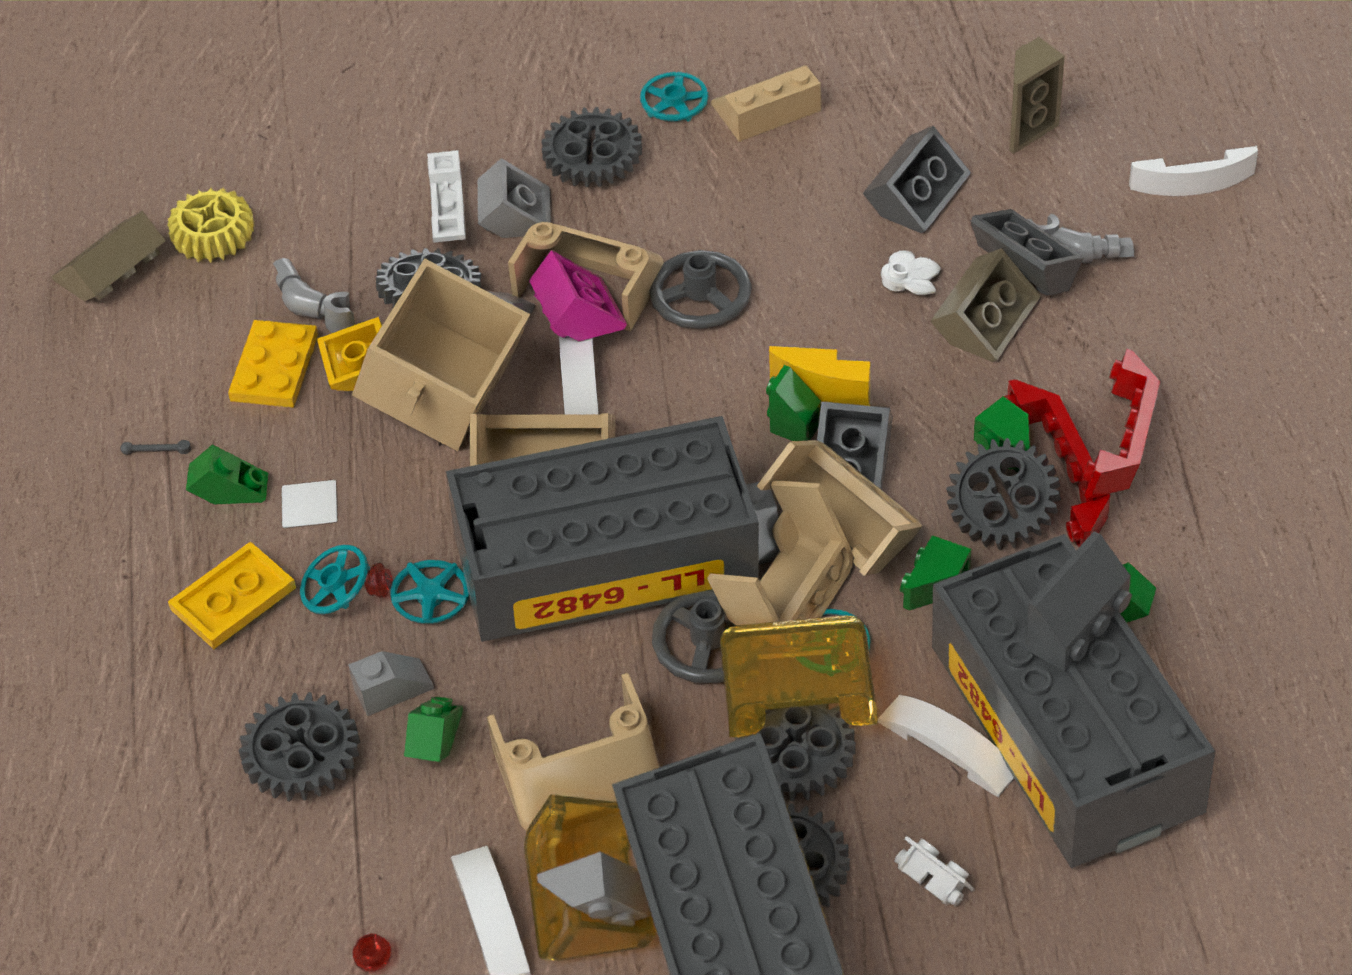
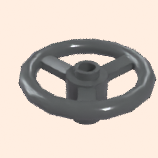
(700, 285)
(706, 626)

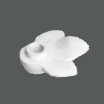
(909, 273)

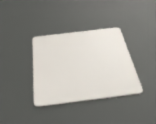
(309, 503)

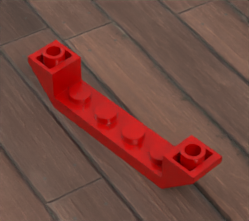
(1049, 409)
(1116, 472)

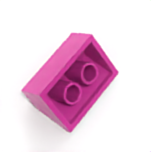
(575, 299)

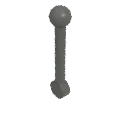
(182, 447)

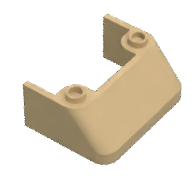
(590, 252)
(519, 435)
(868, 516)
(805, 572)
(580, 771)

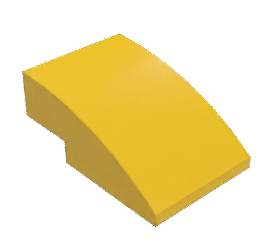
(345, 352)
(825, 375)

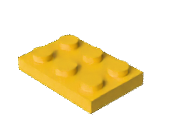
(273, 363)
(232, 595)

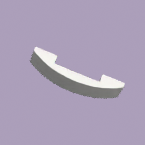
(1194, 178)
(446, 196)
(578, 376)
(950, 739)
(490, 912)

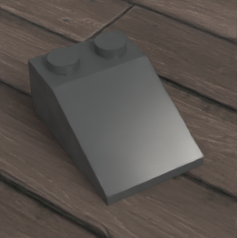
(858, 435)

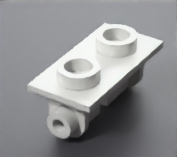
(946, 880)

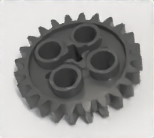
(569, 146)
(397, 274)
(1033, 479)
(798, 747)
(321, 760)
(822, 850)

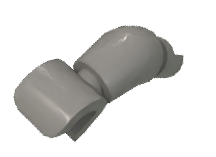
(1087, 245)
(311, 303)

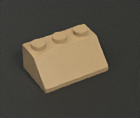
(770, 103)

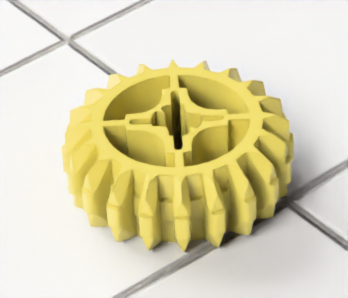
(210, 224)

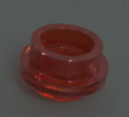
(378, 580)
(372, 953)

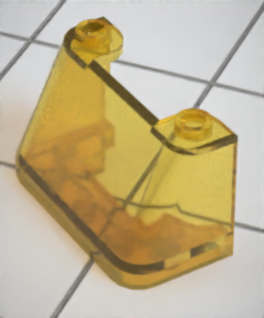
(796, 667)
(561, 834)

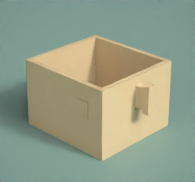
(440, 354)

